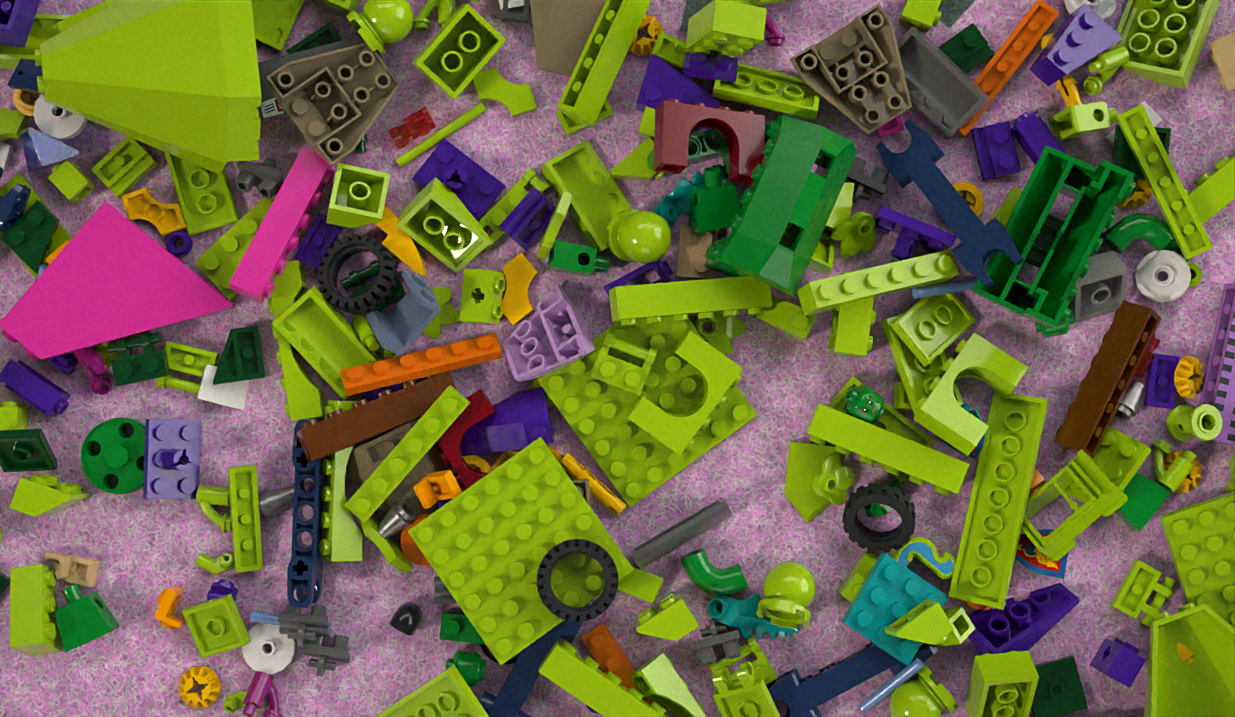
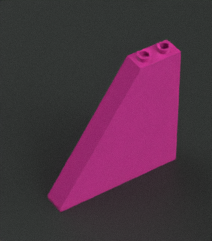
(107, 288)

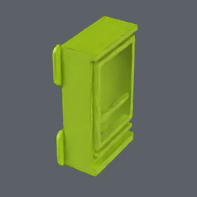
(1104, 500)

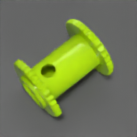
(1202, 422)

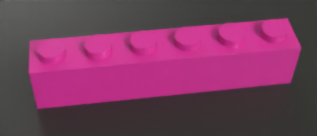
(281, 226)

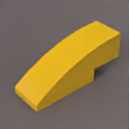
(401, 243)

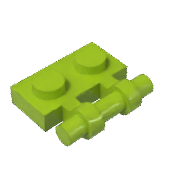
(1136, 590)

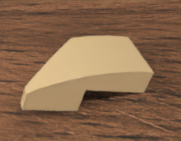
(74, 568)

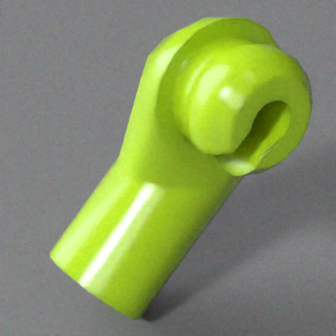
(216, 566)
(235, 701)

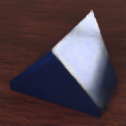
(44, 150)

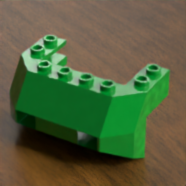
(785, 193)
(1051, 244)

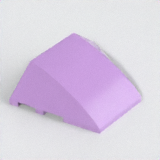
(549, 339)

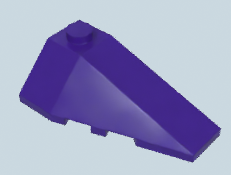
(512, 426)
(1020, 622)

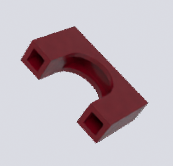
(741, 131)
(451, 440)

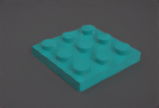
(883, 599)

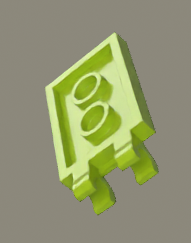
(743, 697)

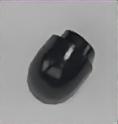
(407, 618)

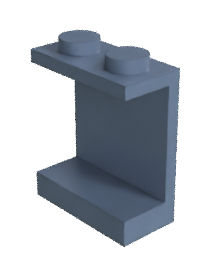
(408, 317)

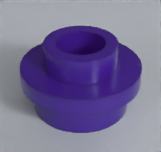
(173, 238)

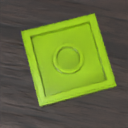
(216, 626)

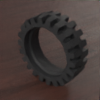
(336, 259)
(570, 613)

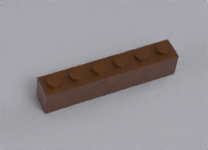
(1108, 378)
(371, 418)

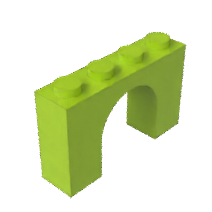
(718, 375)
(941, 410)

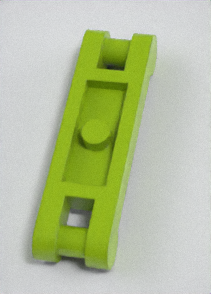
(509, 202)

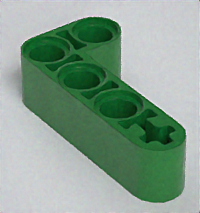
(700, 151)

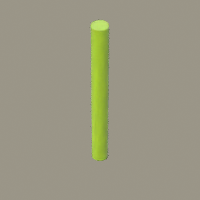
(438, 136)

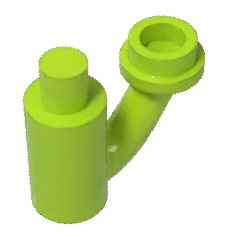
(446, 9)
(1106, 65)
(368, 337)
(1176, 471)
(215, 495)

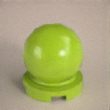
(382, 22)
(639, 236)
(788, 593)
(921, 697)

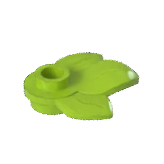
(855, 234)
(446, 316)
(722, 332)
(834, 480)

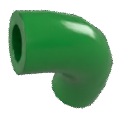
(1137, 227)
(710, 578)

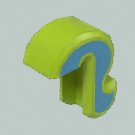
(926, 553)

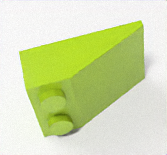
(443, 226)

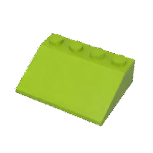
(1165, 38)

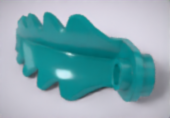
(678, 200)
(744, 617)

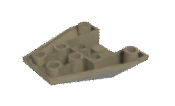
(562, 31)
(858, 71)
(334, 97)
(369, 456)

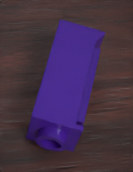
(1034, 135)
(662, 269)
(34, 388)

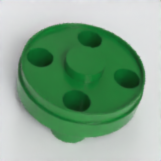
(118, 455)

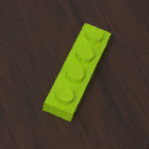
(245, 518)

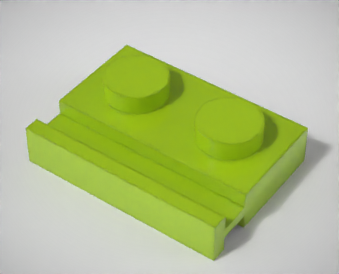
(124, 166)

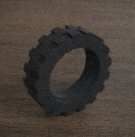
(879, 495)

